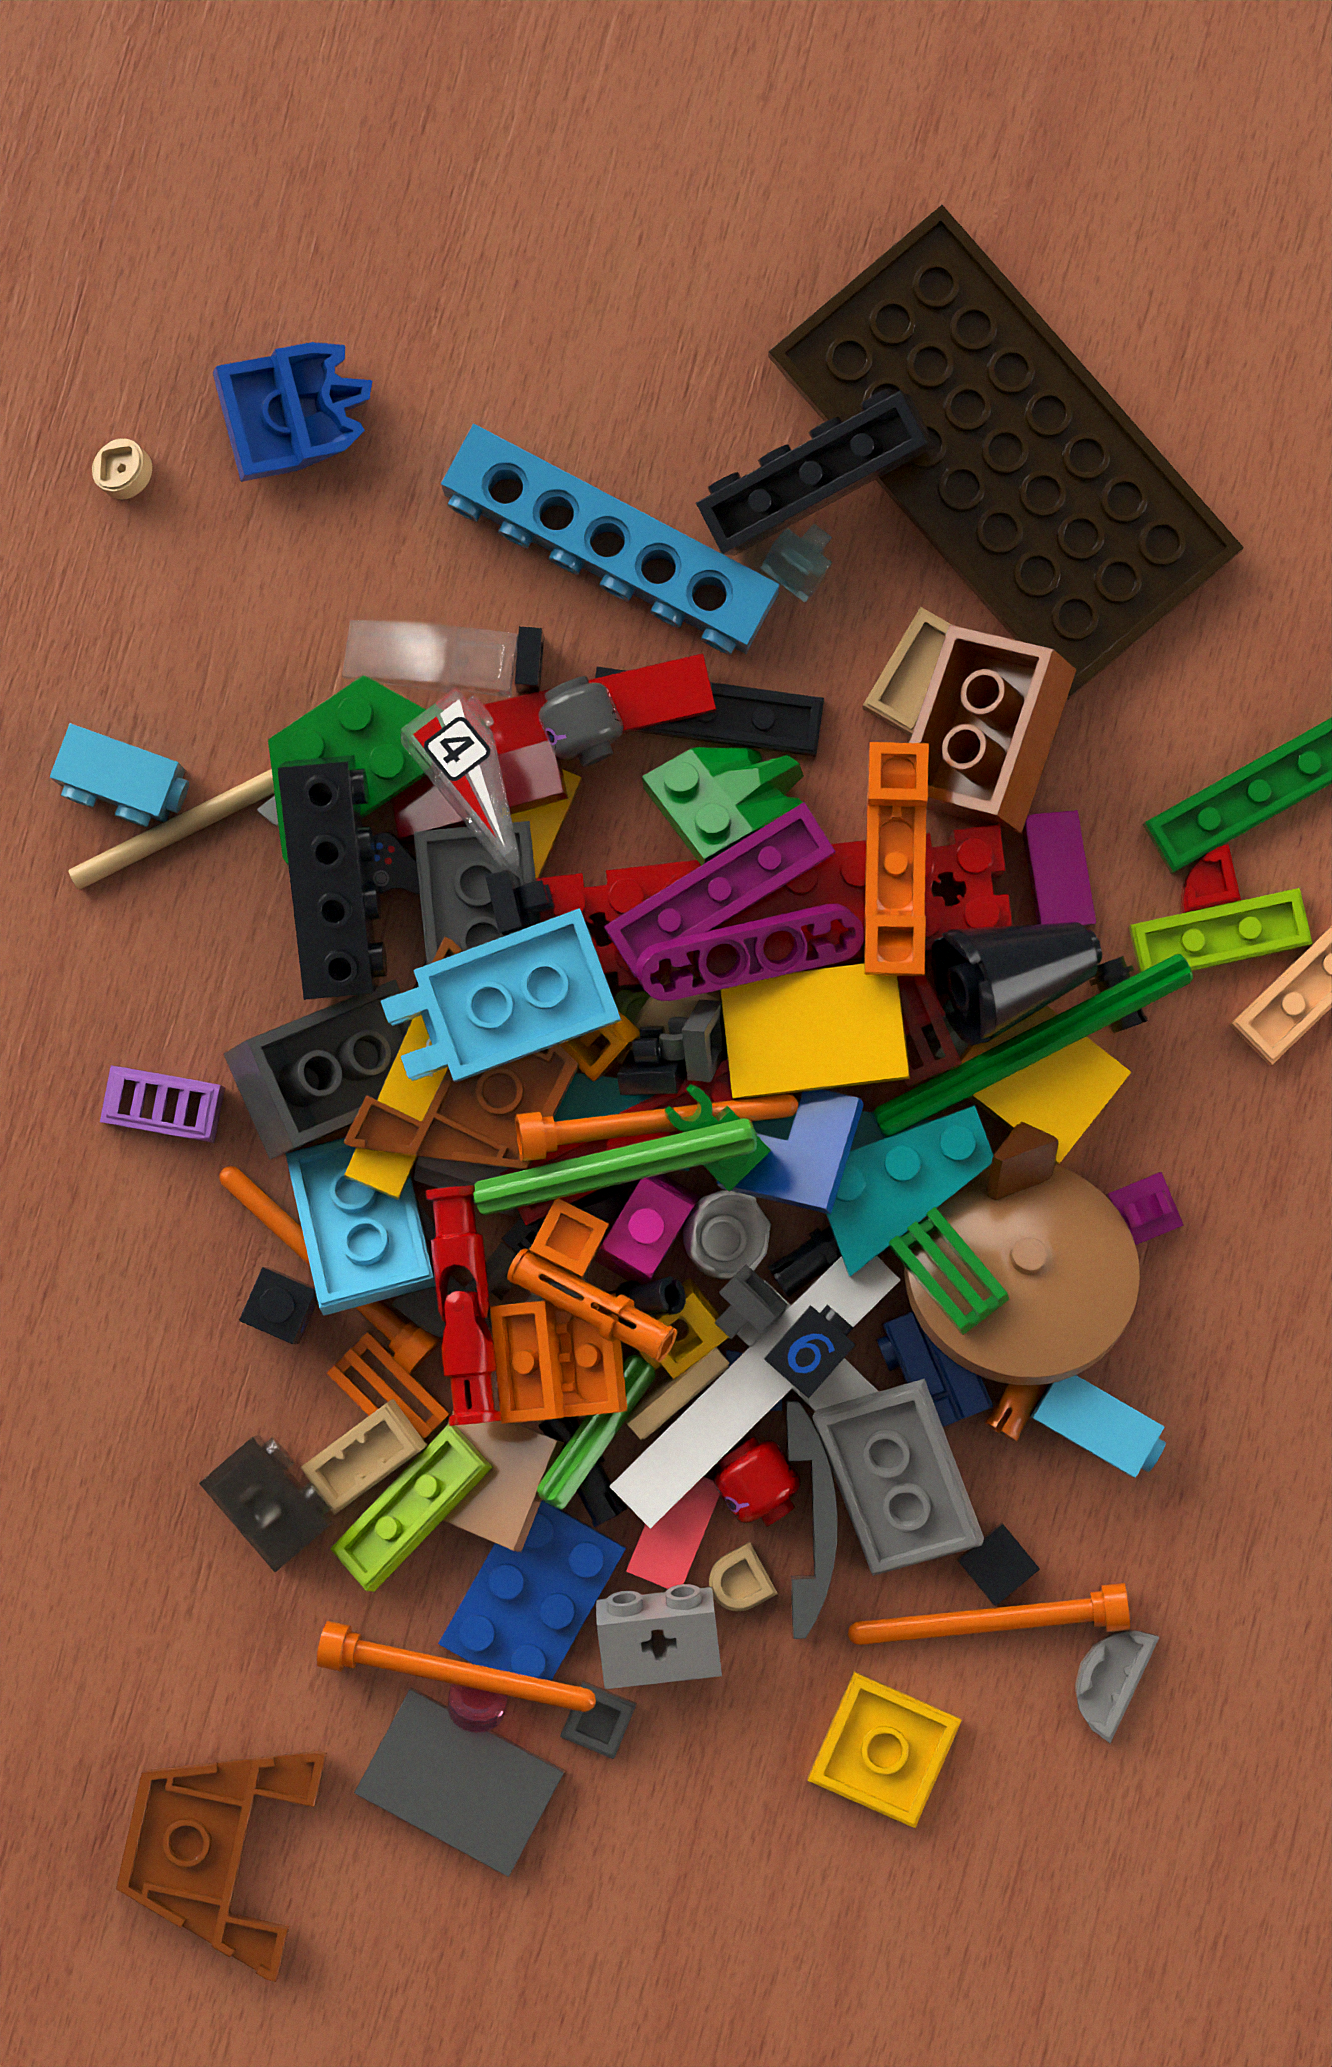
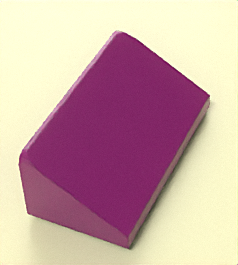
(1058, 868)

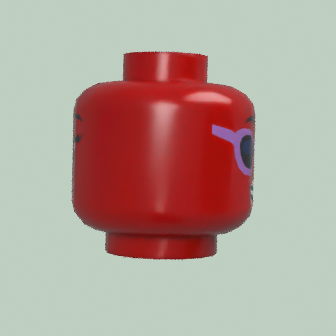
(757, 1481)

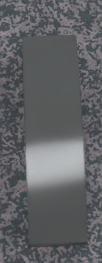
(810, 1591)

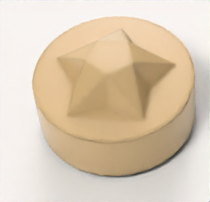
(122, 469)

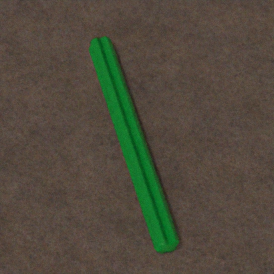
(1033, 1045)

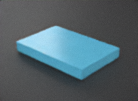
(356, 1237)

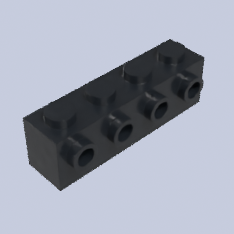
(815, 473)
(330, 877)

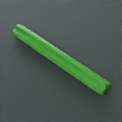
(615, 1166)

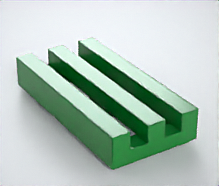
(919, 1234)

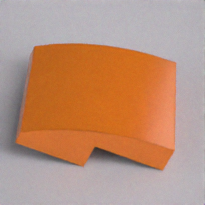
(554, 1364)

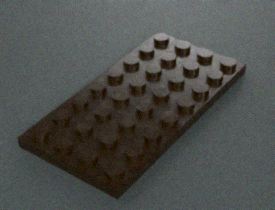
(1035, 469)

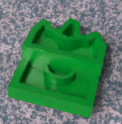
(721, 795)

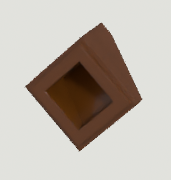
(1022, 1161)

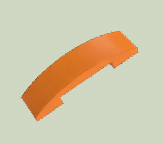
(896, 859)

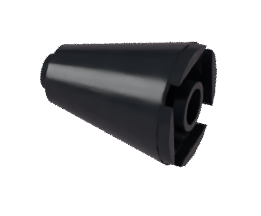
(1009, 973)

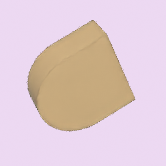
(740, 1580)

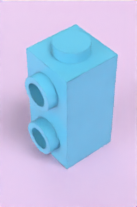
(119, 774)
(1100, 1425)

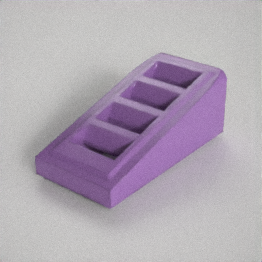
(208, 1111)

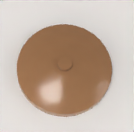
(1066, 1275)

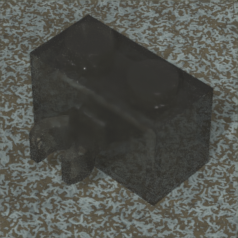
(268, 1501)

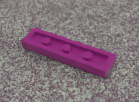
(724, 885)

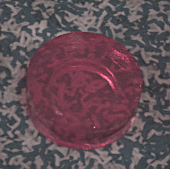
(475, 1709)

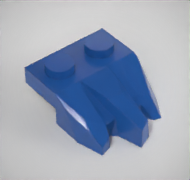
(289, 408)

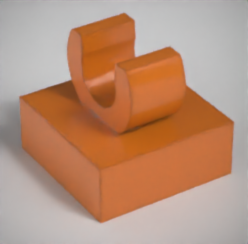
(569, 1237)

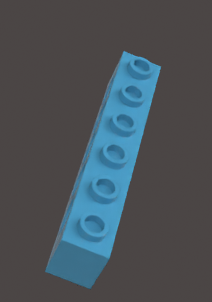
(489, 459)

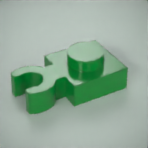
(727, 1171)

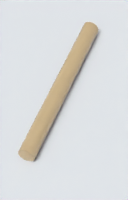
(172, 830)

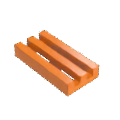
(354, 1359)

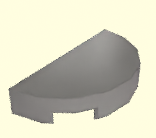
(1110, 1677)

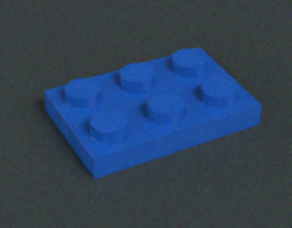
(535, 1600)

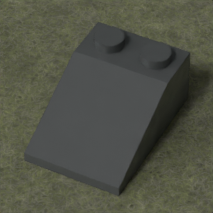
(316, 1070)

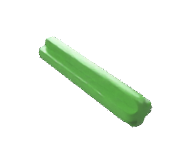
(592, 1439)

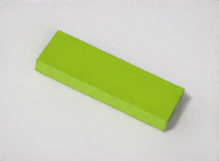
(1225, 932)
(411, 1508)

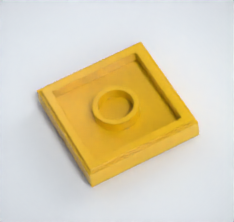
(884, 1749)

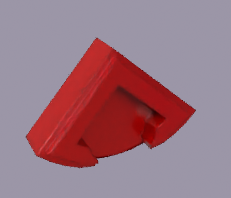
(1210, 882)

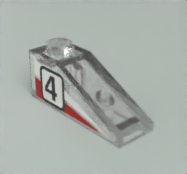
(462, 761)

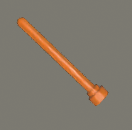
(541, 1134)
(408, 1341)
(1103, 1608)
(344, 1648)

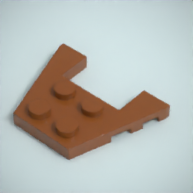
(473, 1116)
(191, 1842)

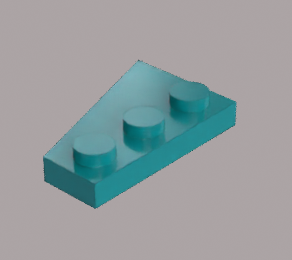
(901, 1180)

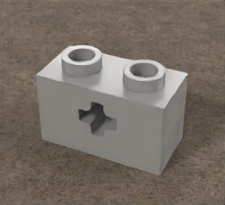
(638, 1657)

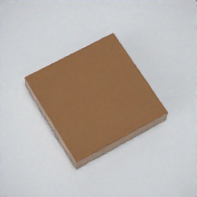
(507, 1496)

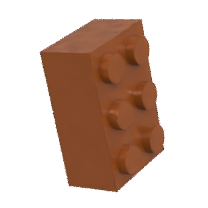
(990, 725)

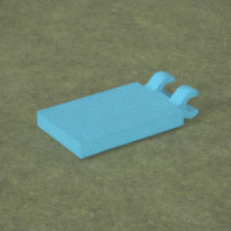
(506, 999)

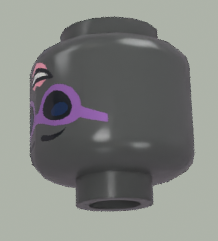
(580, 721)

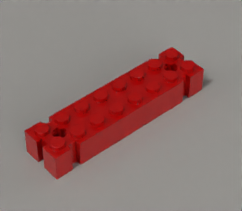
(968, 864)

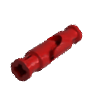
(467, 1340)

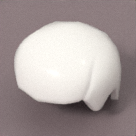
(726, 1234)

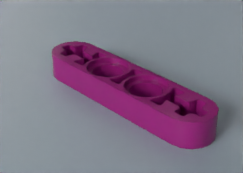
(749, 944)

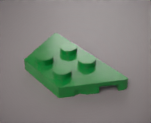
(359, 722)

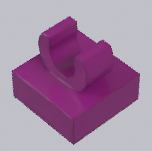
(1147, 1208)

